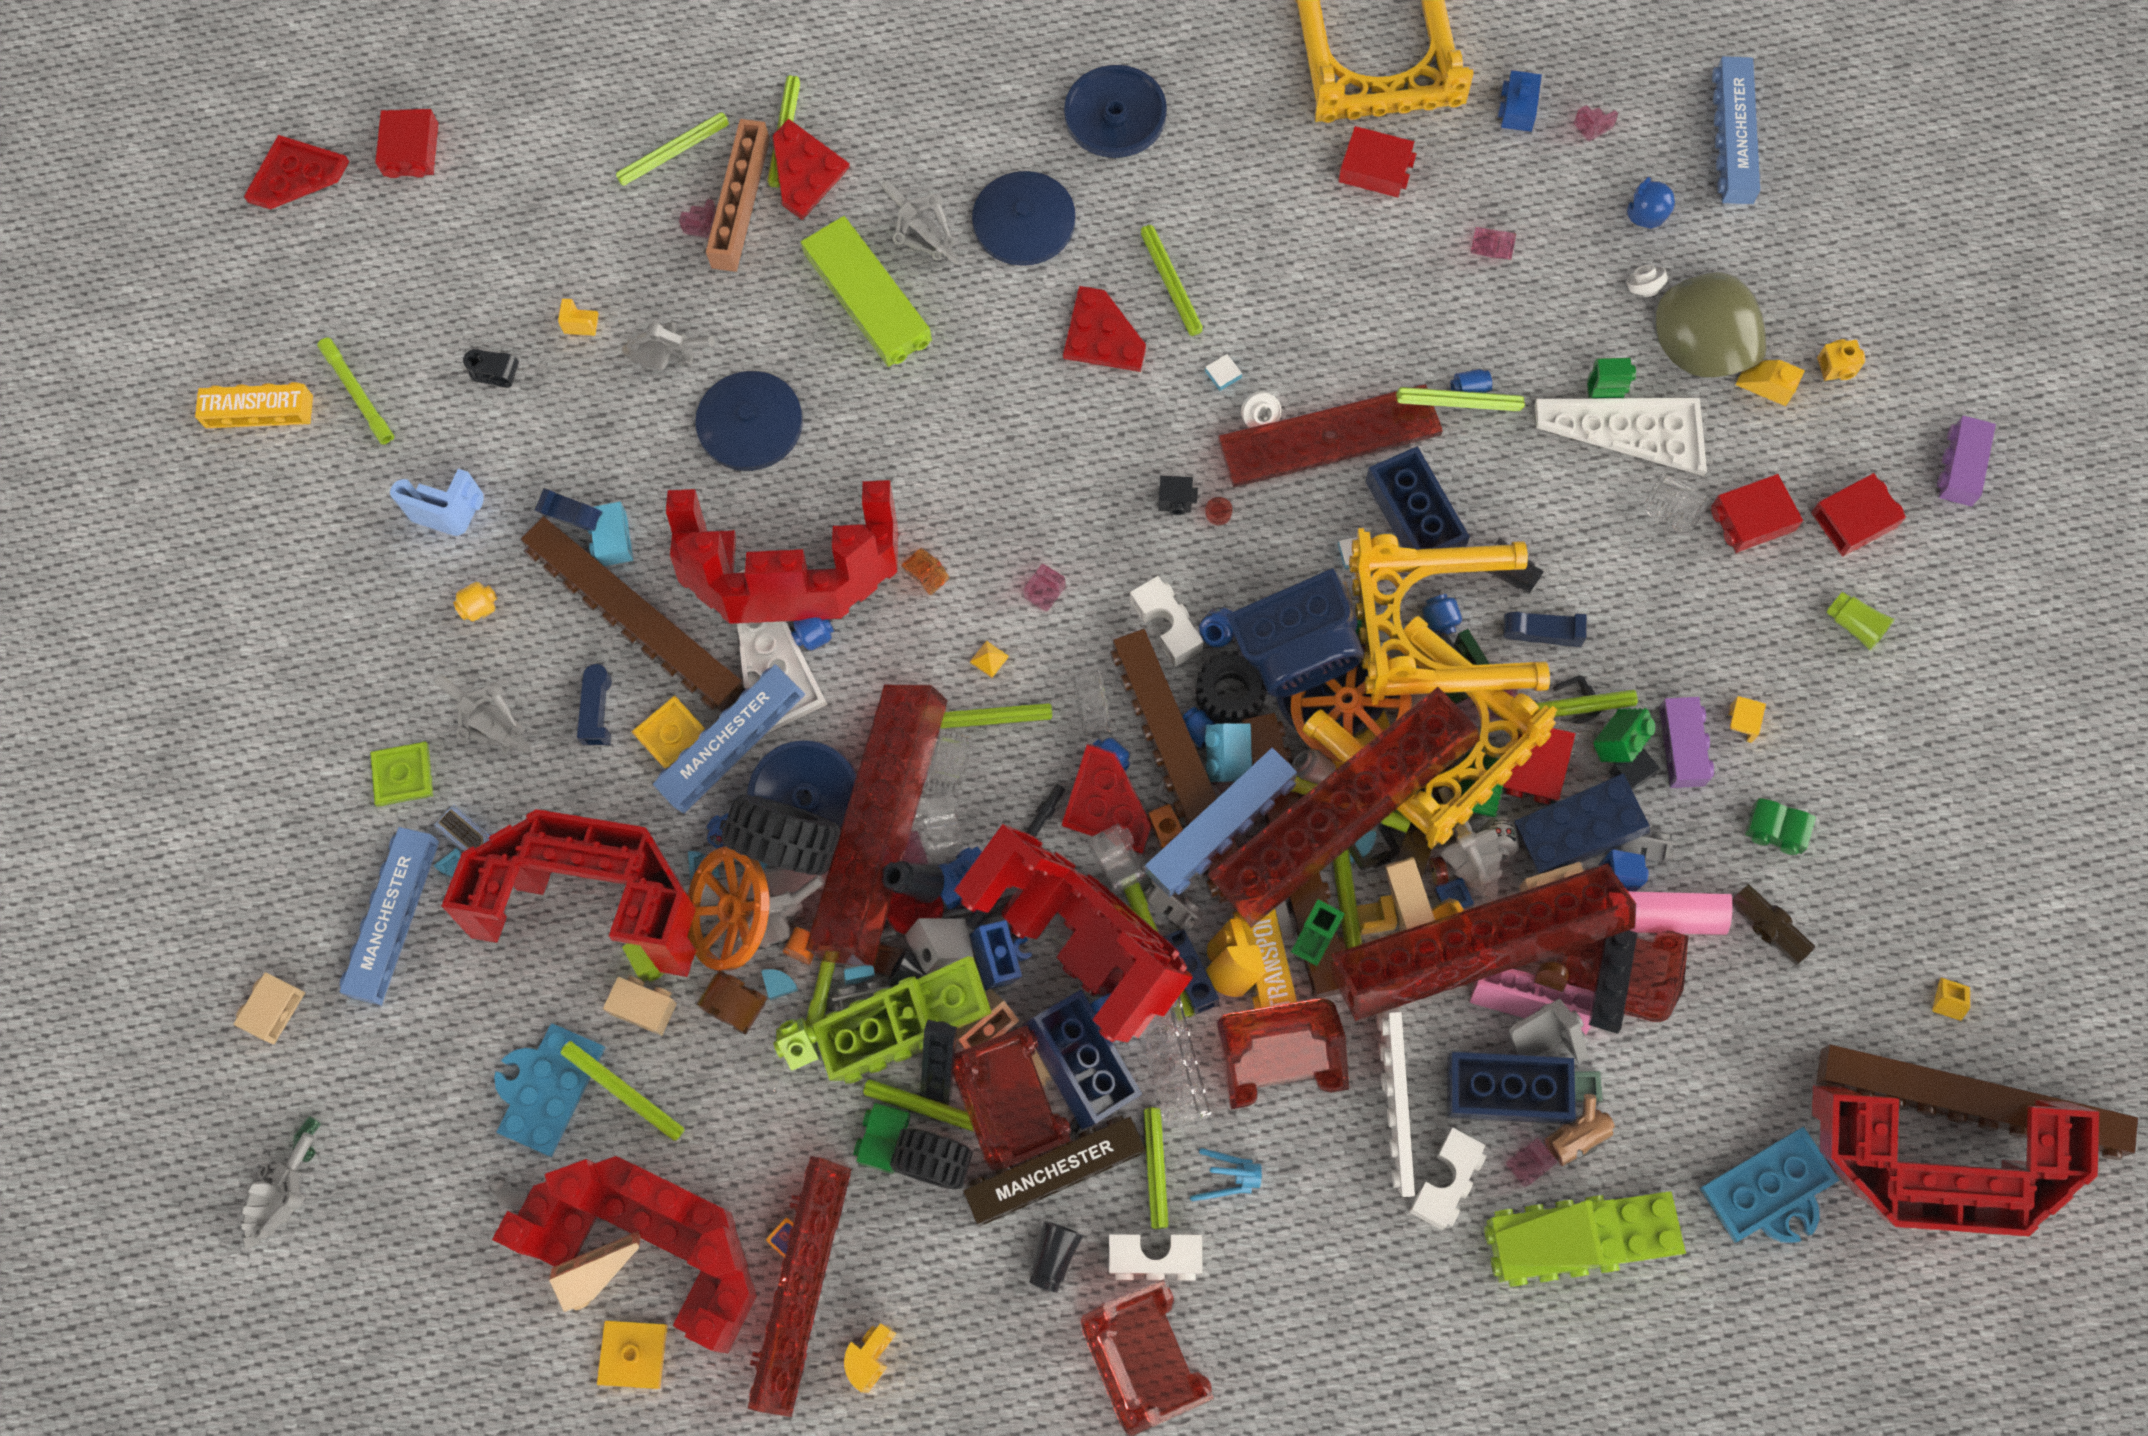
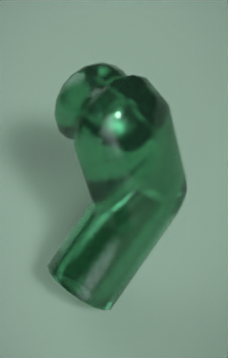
(309, 1126)

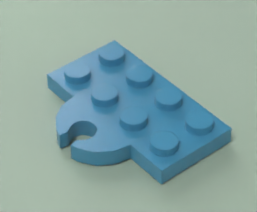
(544, 1091)
(1772, 1190)

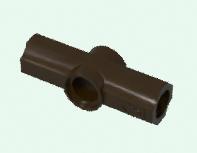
(1773, 924)

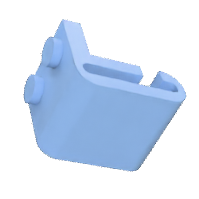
(438, 509)

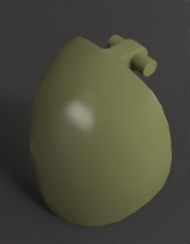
(1711, 325)

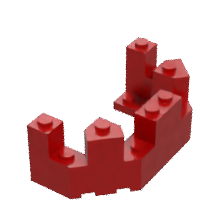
(778, 581)
(652, 907)
(1110, 942)
(2012, 1200)
(566, 1205)

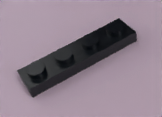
(1613, 981)
(938, 1061)

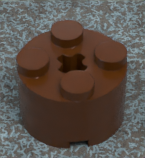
(731, 1002)

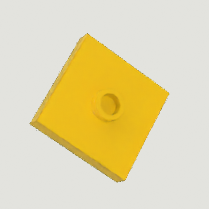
(668, 732)
(632, 1354)

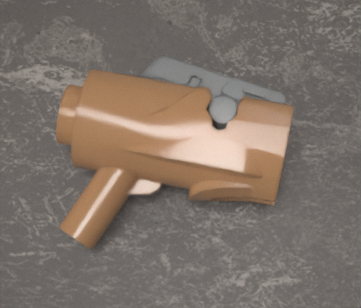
(1582, 1135)

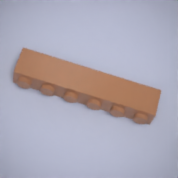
(738, 195)

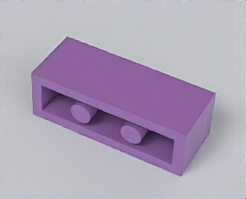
(1966, 460)
(1686, 742)

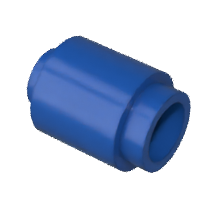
(1472, 381)
(1196, 724)

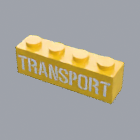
(254, 405)
(1276, 984)

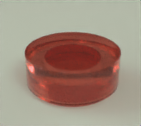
(1218, 511)

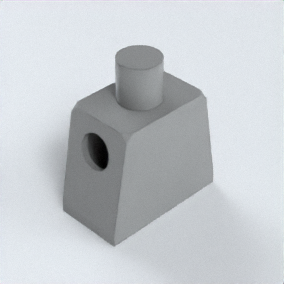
(939, 942)

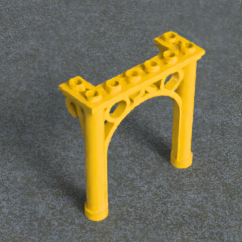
(1450, 79)
(1399, 675)
(1517, 715)

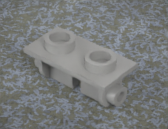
(1656, 846)
(1183, 908)
(848, 993)

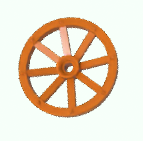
(1348, 710)
(731, 909)

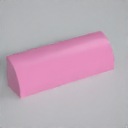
(1682, 912)
(1519, 996)

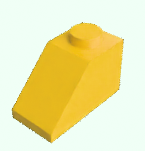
(1772, 380)

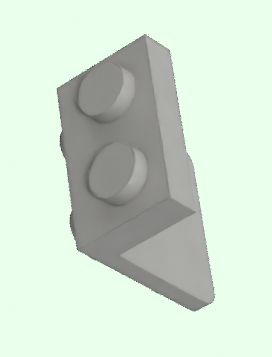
(1549, 1028)

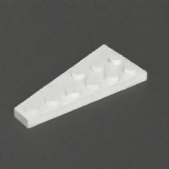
(1647, 428)
(771, 644)
(1394, 1083)

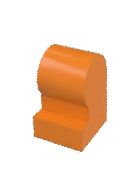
(1164, 824)
(796, 946)

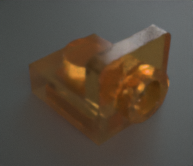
(926, 570)

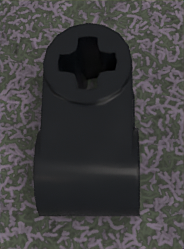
(493, 368)

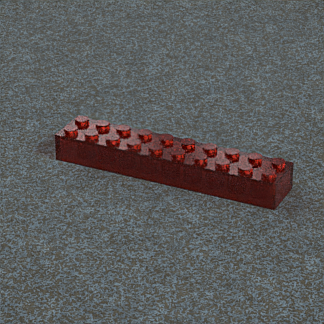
(1344, 806)
(877, 824)
(1482, 941)

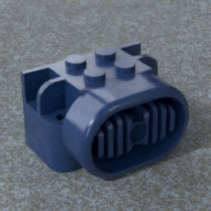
(1300, 635)

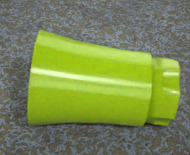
(1860, 619)

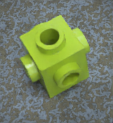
(796, 1043)

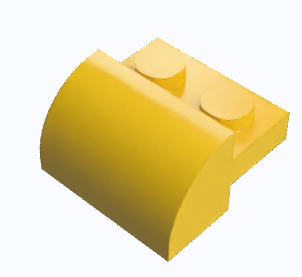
(1234, 962)
(862, 1363)

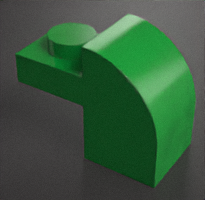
(1317, 932)

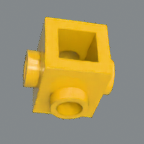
(1841, 360)

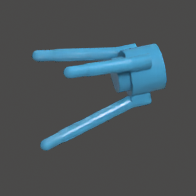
(1245, 1173)

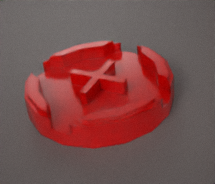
(906, 910)

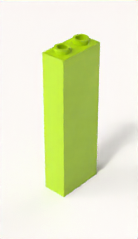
(866, 291)

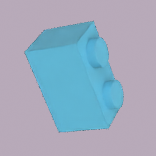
(612, 536)
(1228, 751)

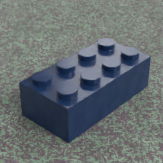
(1415, 503)
(1583, 825)
(1082, 1060)
(1511, 1088)

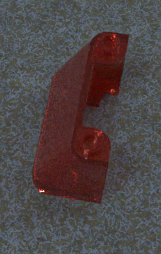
(1655, 976)
(1282, 1047)
(1008, 1100)
(1143, 1359)

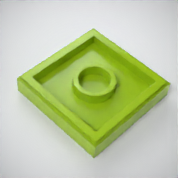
(401, 774)

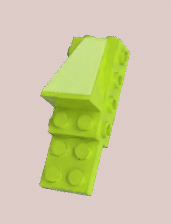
(895, 1018)
(1582, 1237)

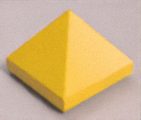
(989, 659)

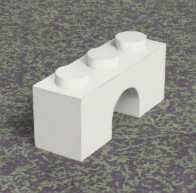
(1156, 600)
(1462, 1156)
(1128, 1259)

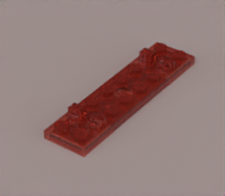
(1302, 443)
(799, 1288)

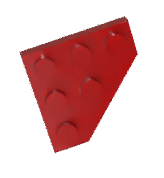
(804, 168)
(294, 171)
(1102, 333)
(1105, 798)

